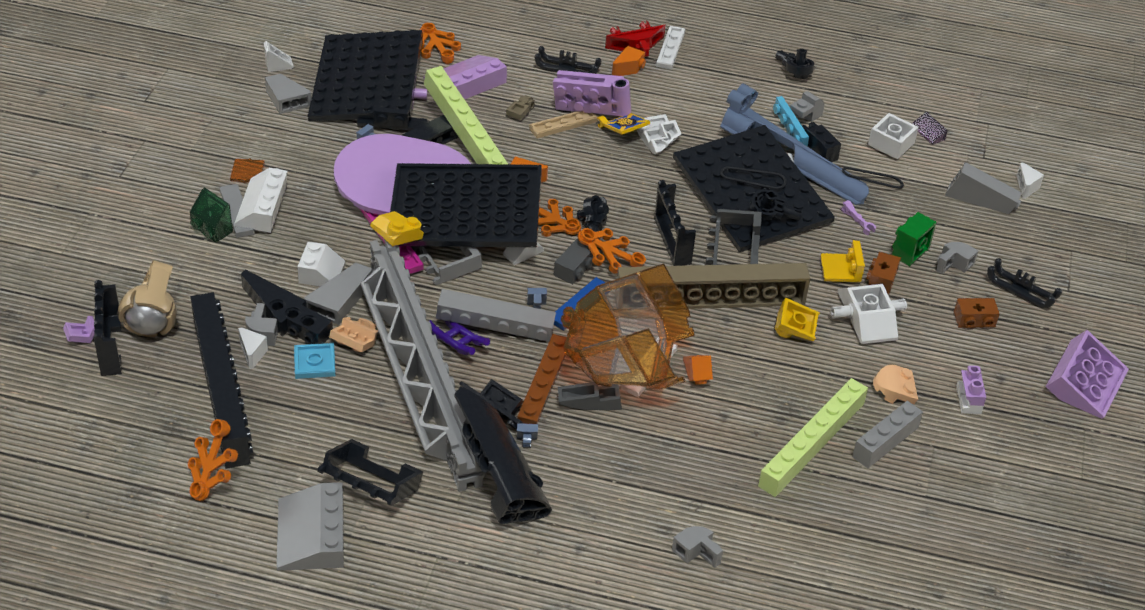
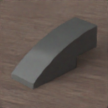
(590, 396)

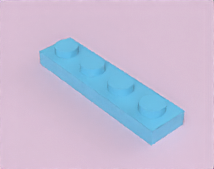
(789, 120)

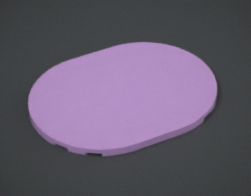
(368, 167)

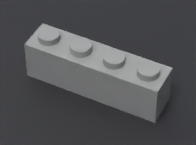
(887, 434)

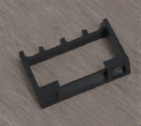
(666, 219)
(106, 323)
(354, 452)

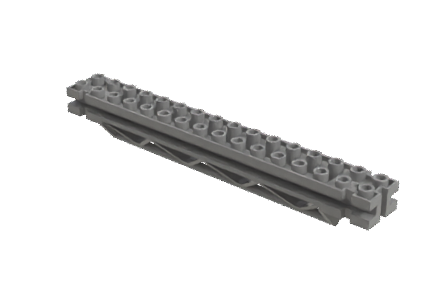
(423, 358)

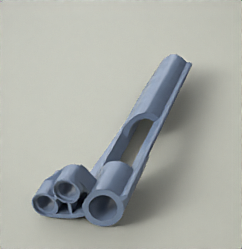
(741, 117)

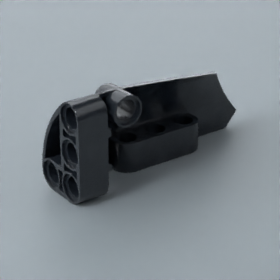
(495, 450)

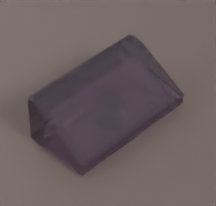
(930, 128)

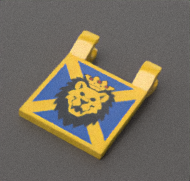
(623, 123)

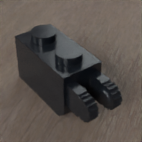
(822, 141)

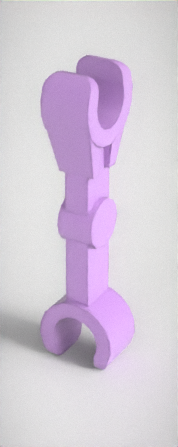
(850, 210)

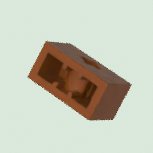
(884, 270)
(976, 312)

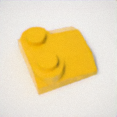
(397, 228)
(796, 320)

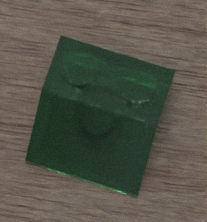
(211, 216)

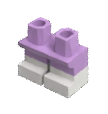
(971, 391)

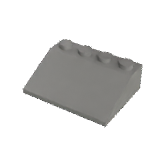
(311, 528)

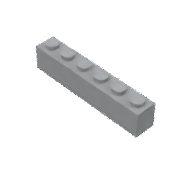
(495, 315)

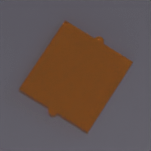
(245, 169)

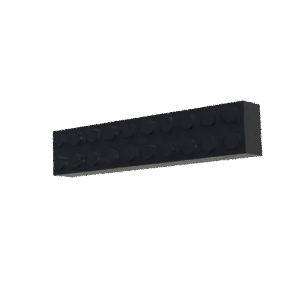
(221, 376)

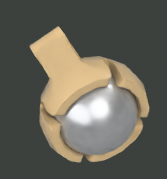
(149, 306)

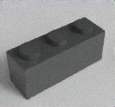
(574, 262)

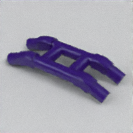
(460, 345)

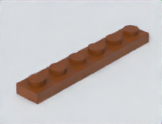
(543, 381)

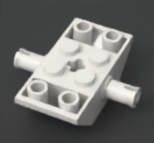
(870, 312)

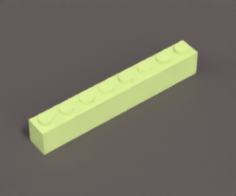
(462, 117)
(812, 437)

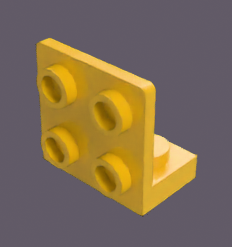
(844, 266)

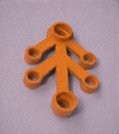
(447, 56)
(570, 225)
(591, 239)
(202, 484)

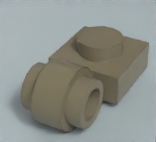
(520, 108)

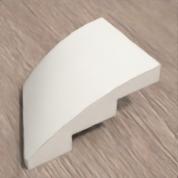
(659, 133)

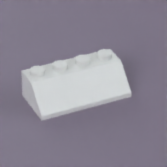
(262, 200)

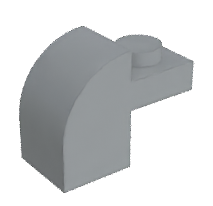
(808, 106)
(958, 255)
(262, 325)
(695, 542)

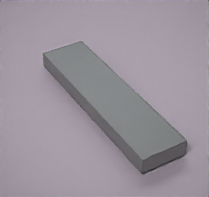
(233, 196)

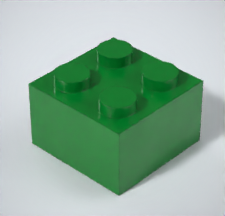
(913, 238)

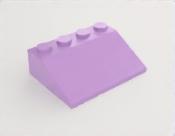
(477, 75)
(1087, 375)

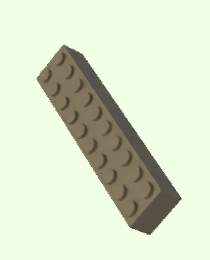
(737, 284)

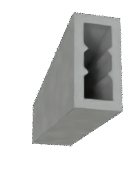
(983, 190)
(339, 294)

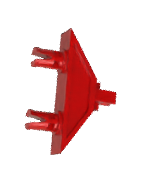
(640, 39)

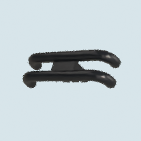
(566, 63)
(1021, 285)

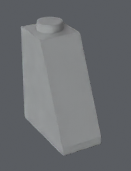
(287, 94)

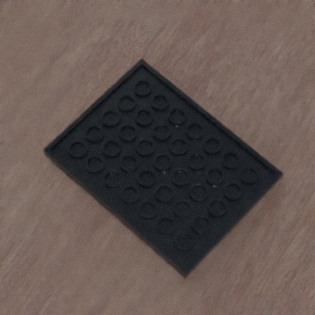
(365, 73)
(756, 151)
(470, 203)

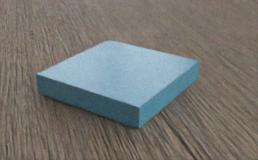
(314, 360)

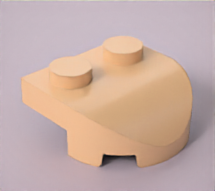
(358, 334)
(896, 384)

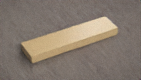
(562, 123)

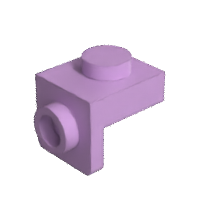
(80, 332)

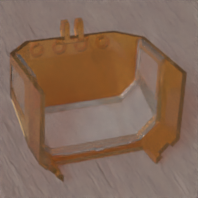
(628, 330)

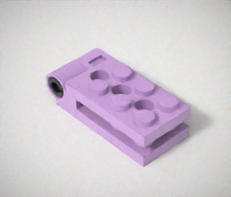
(592, 93)

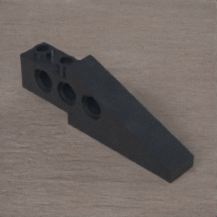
(288, 309)

